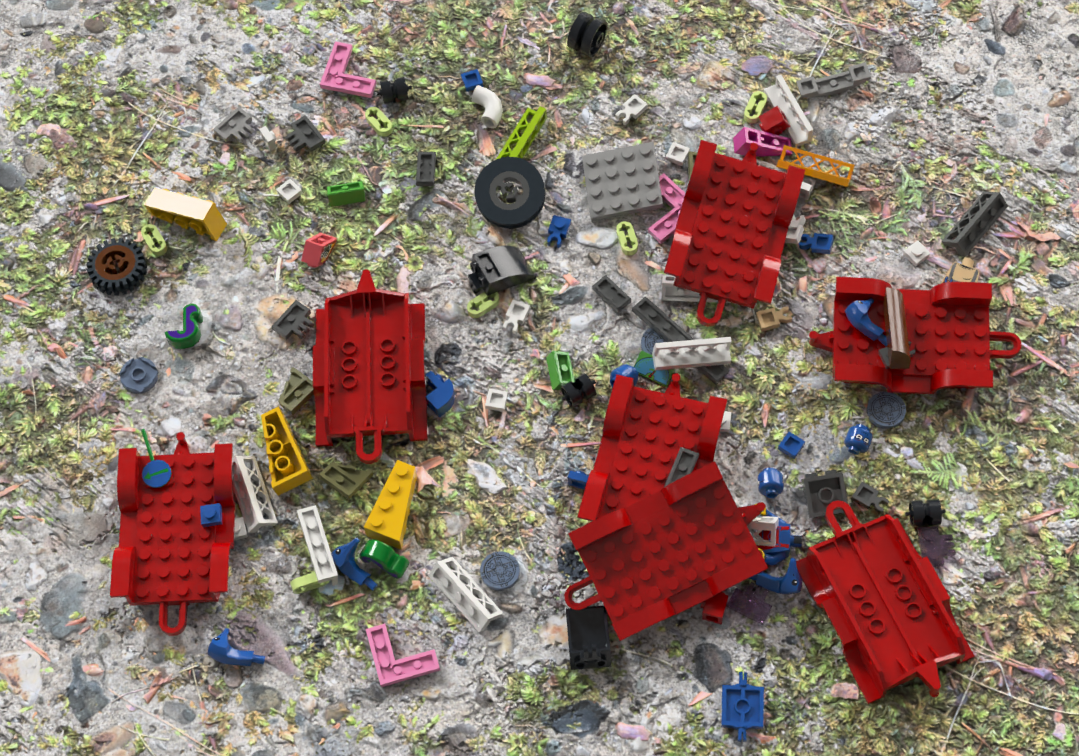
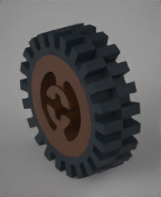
(103, 271)

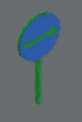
(157, 472)

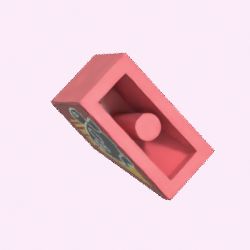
(318, 249)

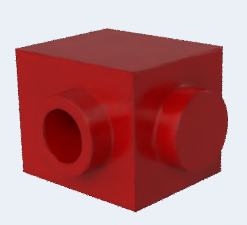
(774, 121)
(715, 608)

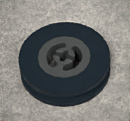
(495, 178)

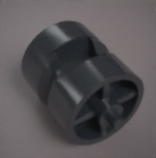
(392, 90)
(578, 390)
(925, 512)

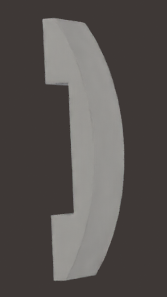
(835, 83)

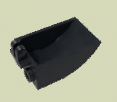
(498, 269)
(588, 638)

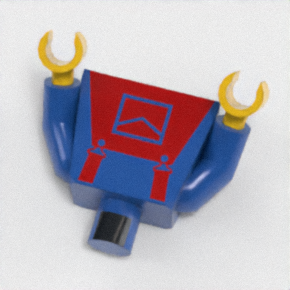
(778, 553)

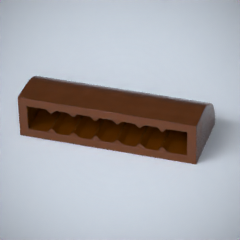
(896, 329)

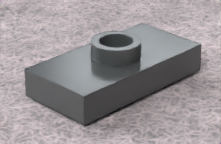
(426, 169)
(611, 293)

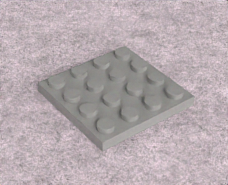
(622, 181)

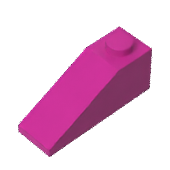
(768, 143)

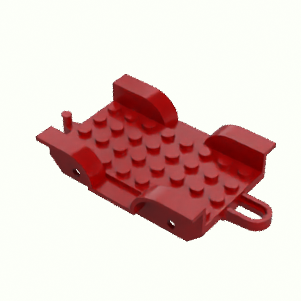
(732, 229)
(944, 328)
(369, 367)
(642, 442)
(162, 545)
(667, 551)
(883, 604)

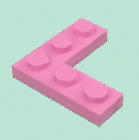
(336, 80)
(673, 197)
(395, 671)

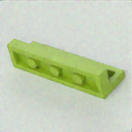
(528, 136)

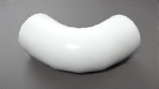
(492, 106)

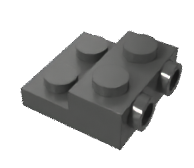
(822, 491)

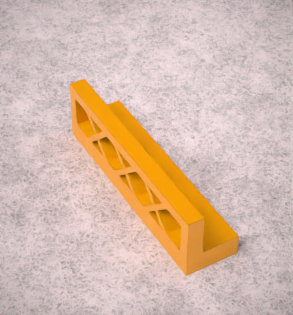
(809, 171)

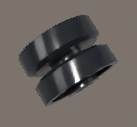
(587, 34)

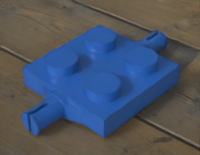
(742, 706)

